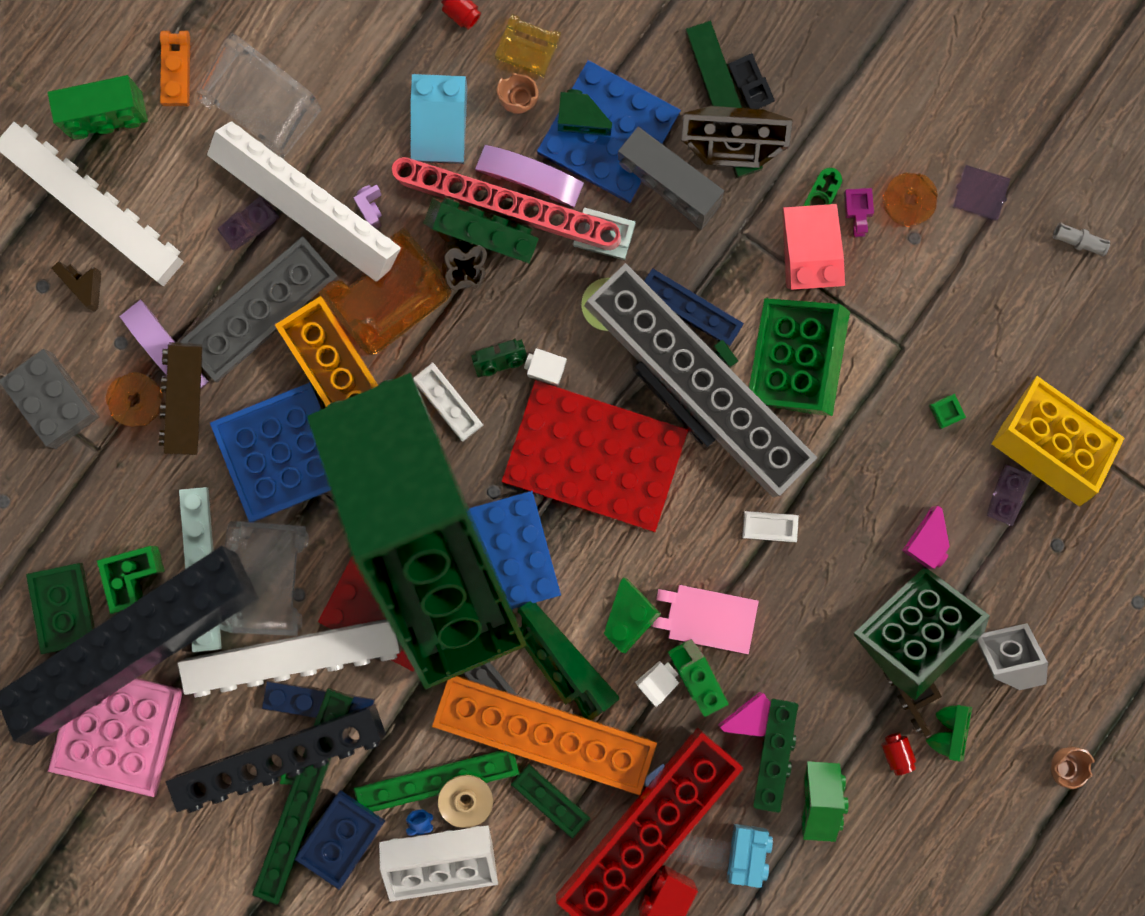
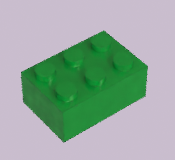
(98, 107)

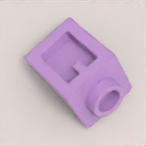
(369, 211)

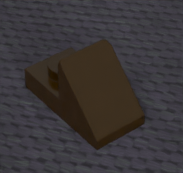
(85, 288)

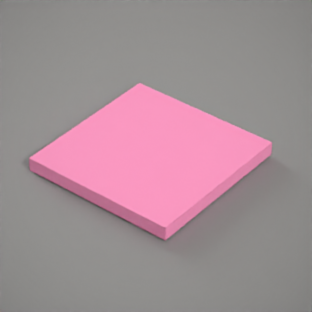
(120, 738)

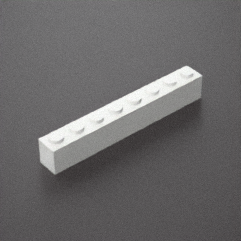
(303, 201)
(89, 204)
(287, 657)

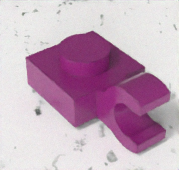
(859, 206)

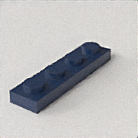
(694, 308)
(301, 699)

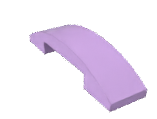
(530, 174)
(149, 333)

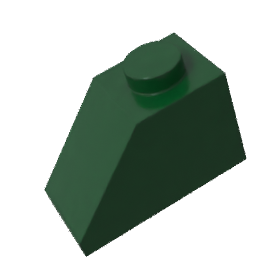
(581, 114)

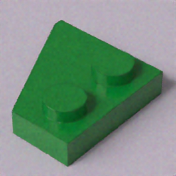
(629, 616)

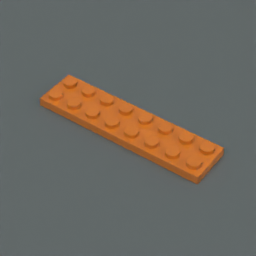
(545, 734)

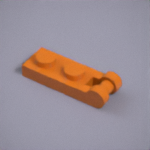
(175, 69)

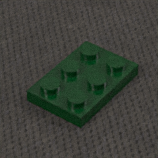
(60, 606)

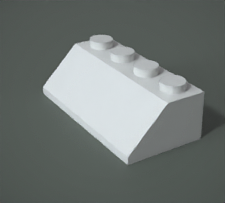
(438, 863)

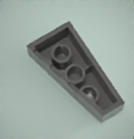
(671, 177)

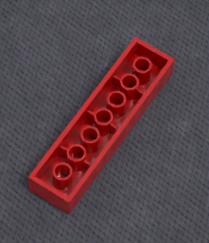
(650, 829)

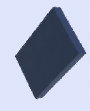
(339, 840)

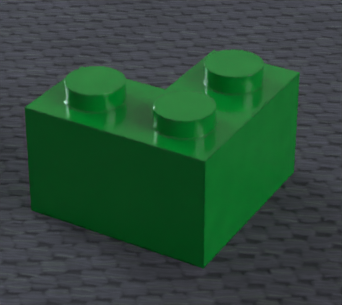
(122, 574)
(824, 801)

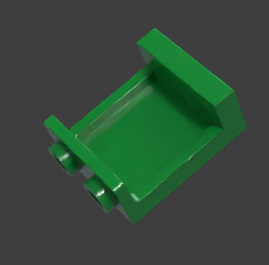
(698, 677)

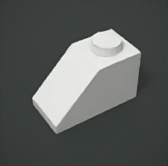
(658, 682)

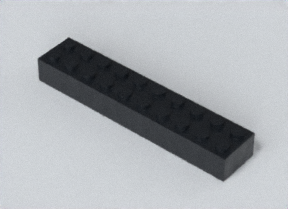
(126, 646)

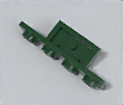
(775, 755)

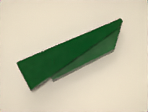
(563, 664)

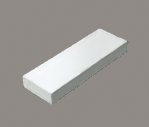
(447, 402)

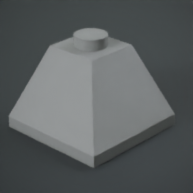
(1014, 656)

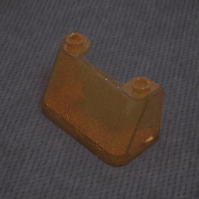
(395, 303)

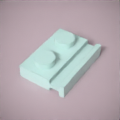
(625, 227)

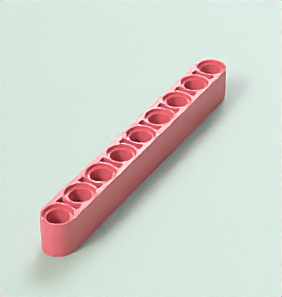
(497, 194)

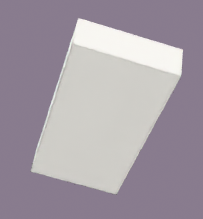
(770, 526)

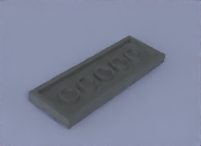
(253, 311)

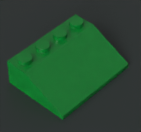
(799, 355)

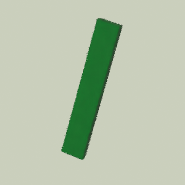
(430, 781)

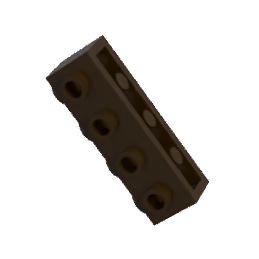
(182, 398)

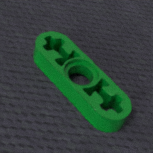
(820, 182)

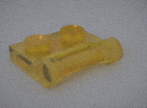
(526, 53)

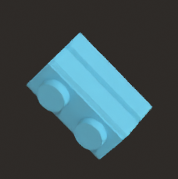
(749, 855)

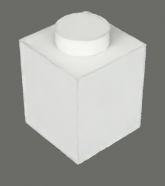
(545, 367)

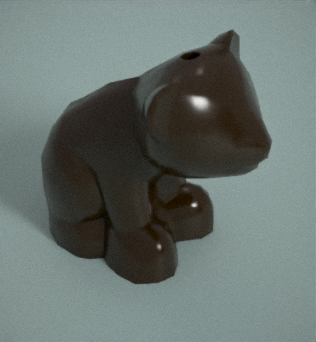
(462, 263)

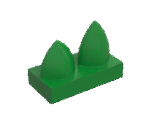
(952, 744)

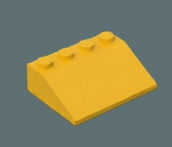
(1059, 442)

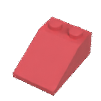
(813, 247)

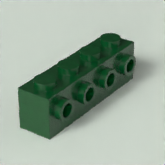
(480, 230)

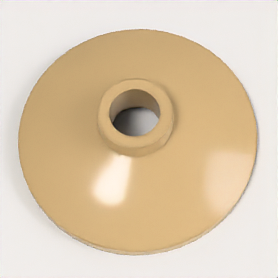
(465, 813)

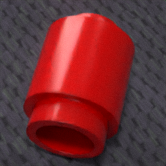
(462, 12)
(899, 754)

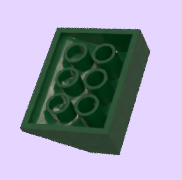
(921, 632)

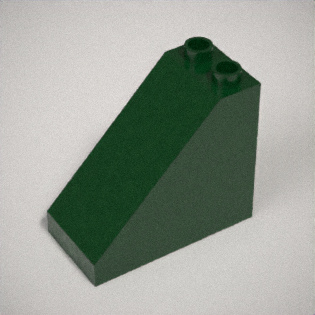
(414, 531)

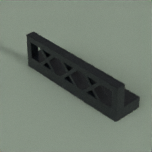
(695, 429)

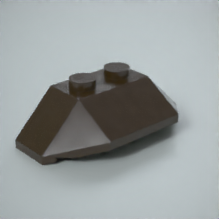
(736, 135)

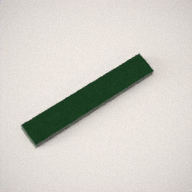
(715, 74)

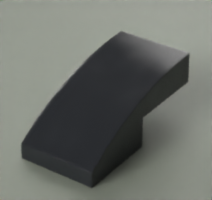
(750, 83)

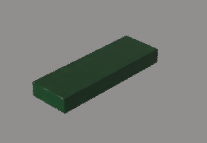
(550, 801)

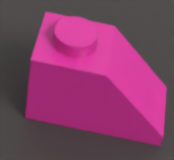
(930, 540)
(749, 718)

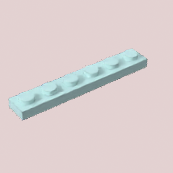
(198, 544)

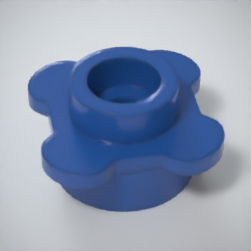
(419, 823)

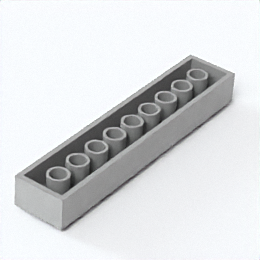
(700, 381)

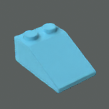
(438, 118)

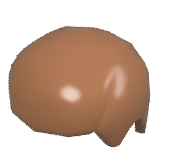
(517, 93)
(1071, 767)

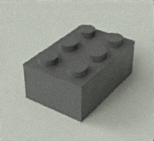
(49, 399)

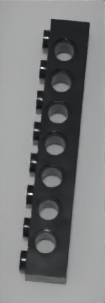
(188, 797)

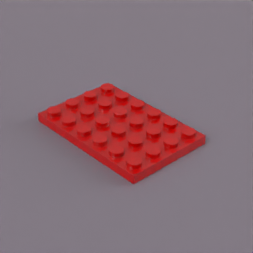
(595, 456)

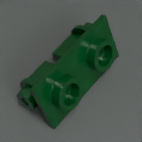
(511, 355)

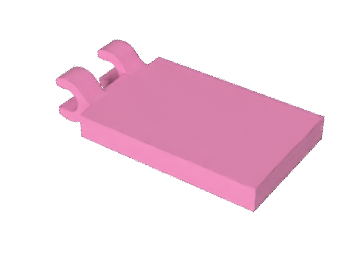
(709, 618)

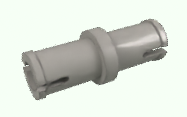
(1081, 239)

